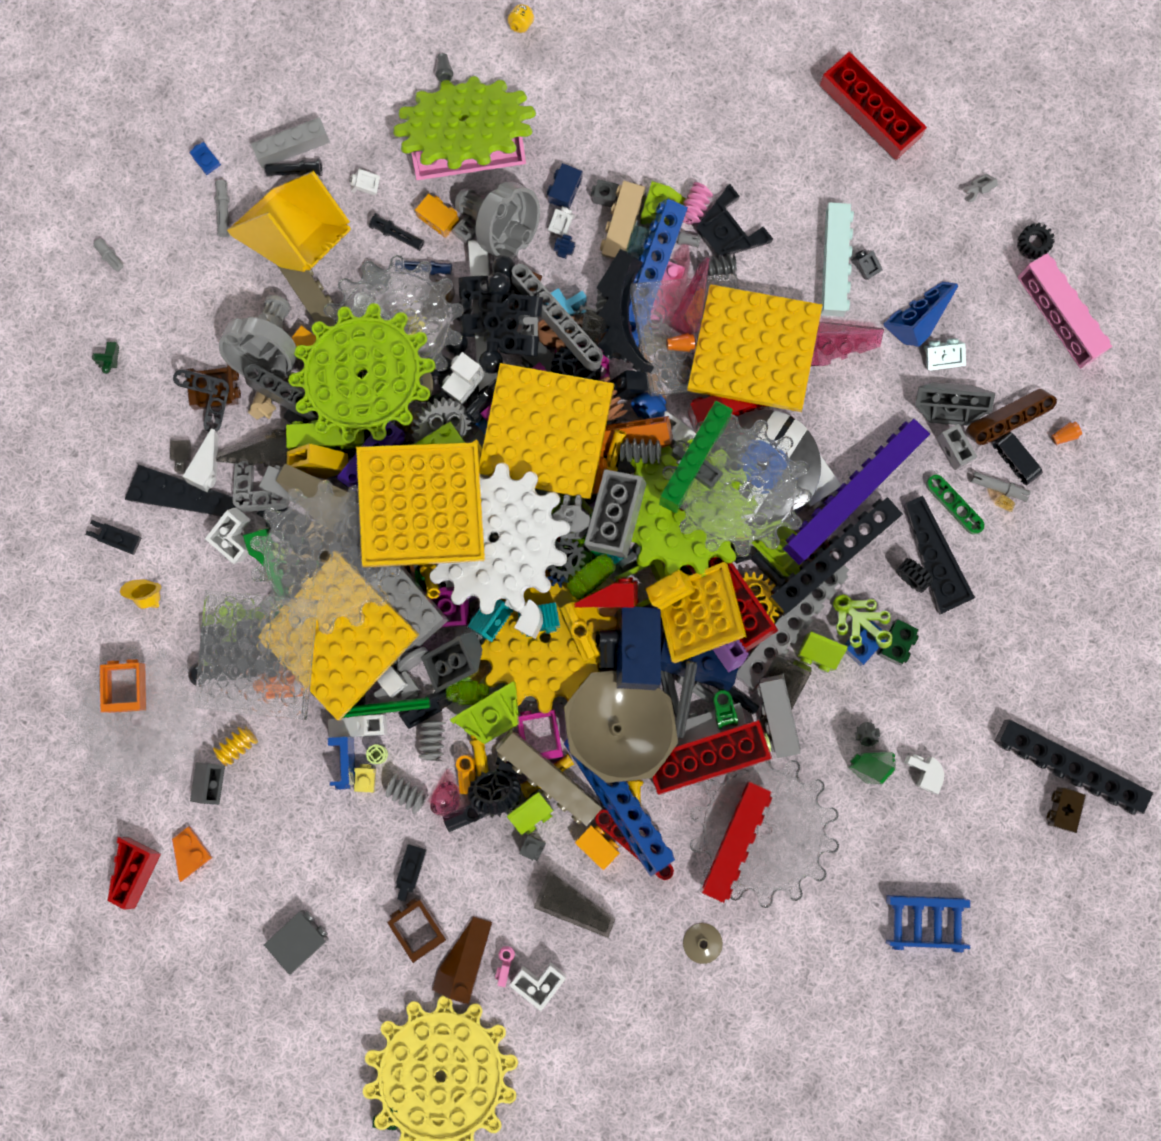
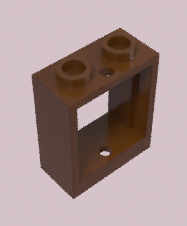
(439, 939)

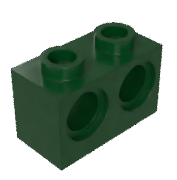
(903, 645)

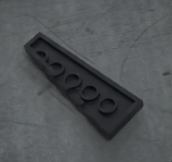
(171, 492)
(949, 584)

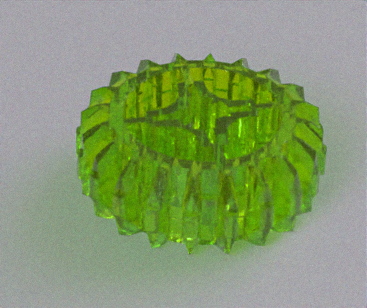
(591, 576)

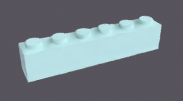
(836, 259)

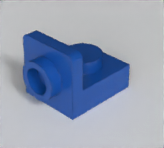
(204, 158)

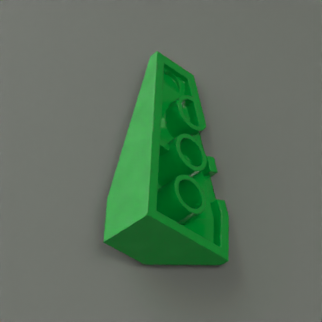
(873, 767)

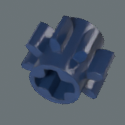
(564, 246)
(555, 580)

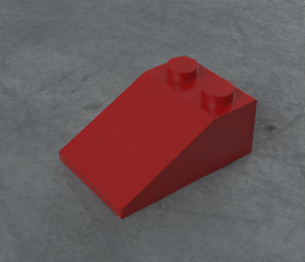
(618, 594)

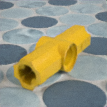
(585, 642)

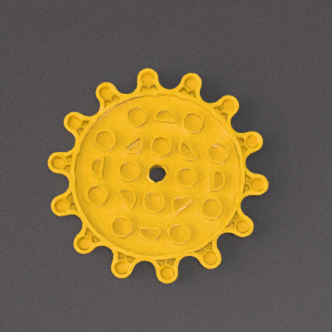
(541, 667)

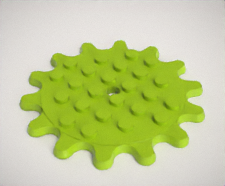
(440, 127)
(358, 345)
(659, 528)

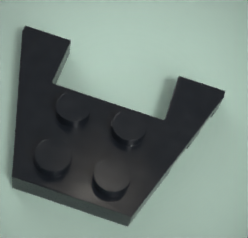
(722, 231)

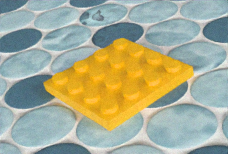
(704, 617)

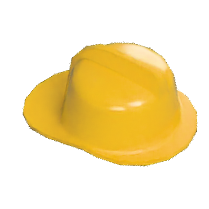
(142, 593)

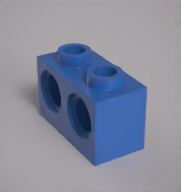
(868, 646)

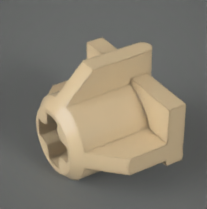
(261, 407)

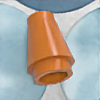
(681, 342)
(1067, 433)

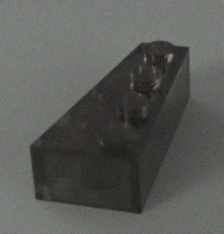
(571, 905)

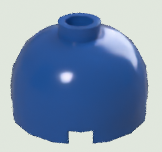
(648, 406)

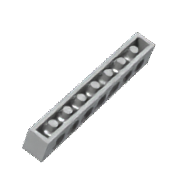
(791, 635)

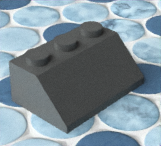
(453, 661)

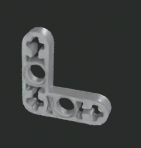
(248, 493)

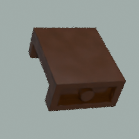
(200, 400)

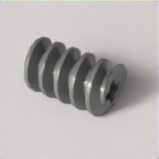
(721, 266)
(640, 451)

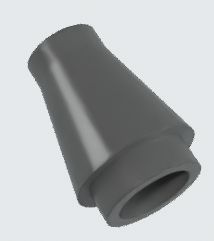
(443, 68)

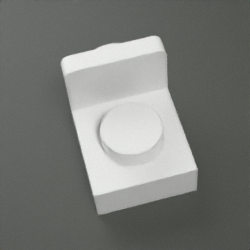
(364, 182)
(561, 220)

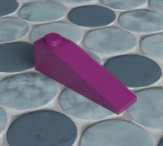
(457, 614)

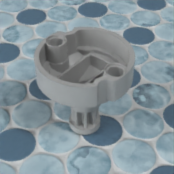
(503, 218)
(260, 340)

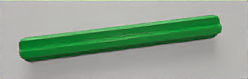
(387, 707)

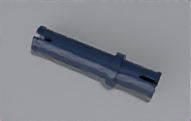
(437, 268)

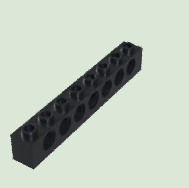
(888, 513)
(1138, 796)

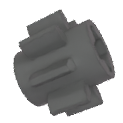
(867, 734)

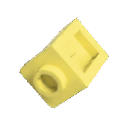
(364, 779)

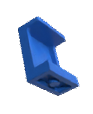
(347, 761)

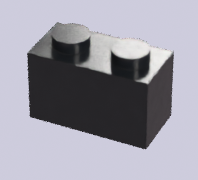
(630, 384)

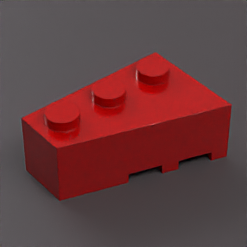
(131, 872)

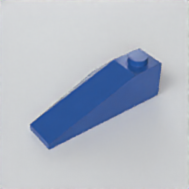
(919, 320)

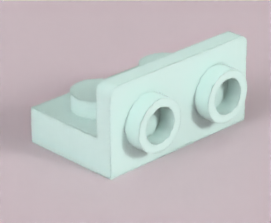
(945, 354)

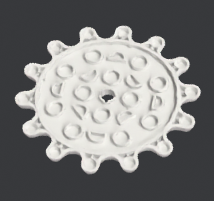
(523, 545)

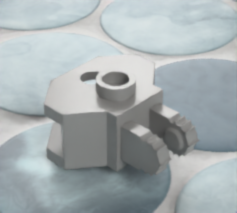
(573, 514)

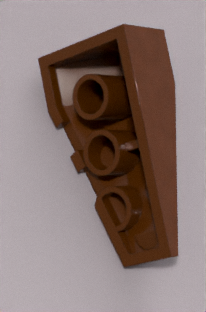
(461, 966)

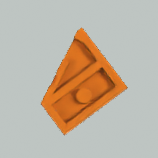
(189, 853)

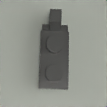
(708, 473)

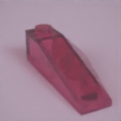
(690, 308)
(840, 339)

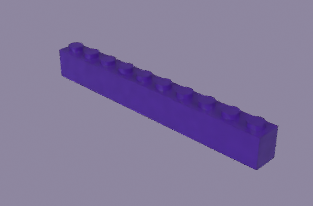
(854, 493)

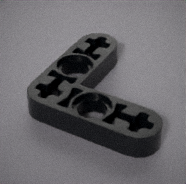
(210, 389)

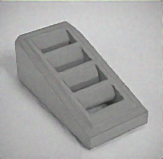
(462, 225)

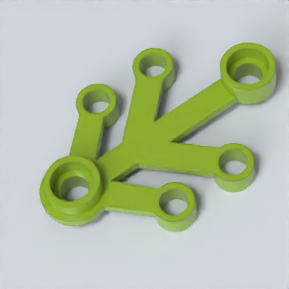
(861, 618)

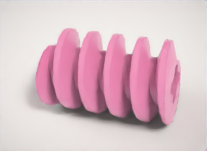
(695, 202)

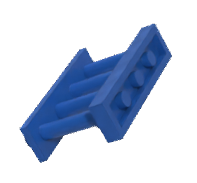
(937, 905)

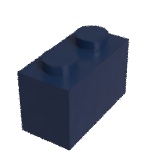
(565, 186)

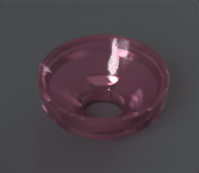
(445, 798)

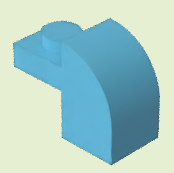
(571, 304)

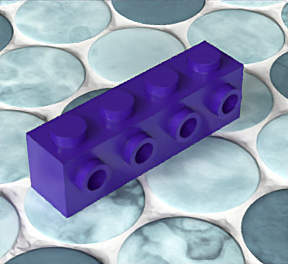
(394, 437)

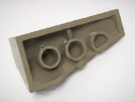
(294, 478)

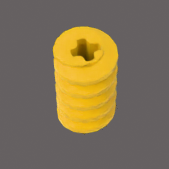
(235, 746)

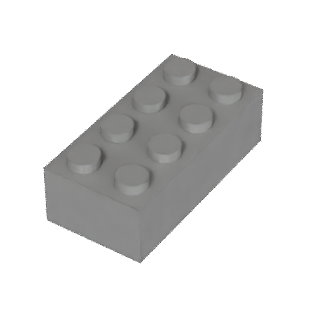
(615, 513)
(413, 605)

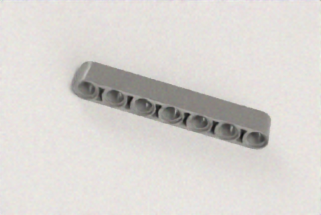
(558, 325)

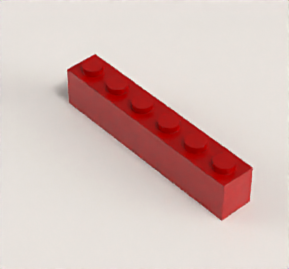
(736, 841)

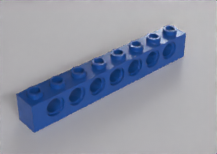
(675, 213)
(630, 828)

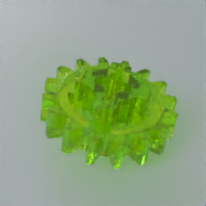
(467, 692)

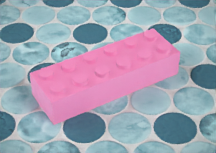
(498, 160)
(1064, 310)

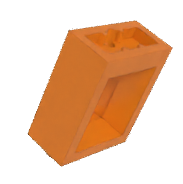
(106, 687)

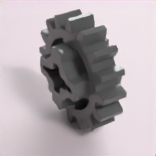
(573, 553)

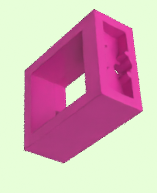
(527, 715)

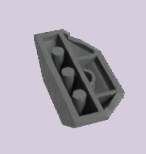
(953, 403)

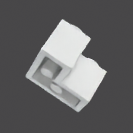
(464, 379)
(227, 536)
(538, 990)

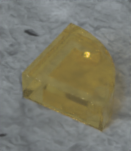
(1005, 503)

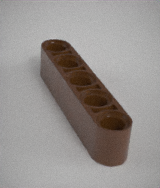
(1011, 416)

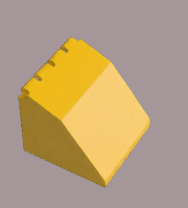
(293, 224)

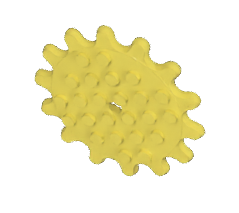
(435, 1043)

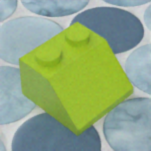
(656, 194)
(821, 652)
(530, 813)

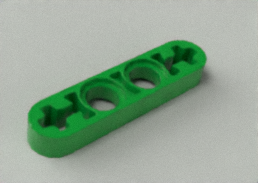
(957, 502)

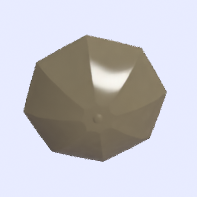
(618, 729)

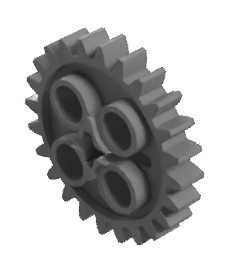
(442, 412)

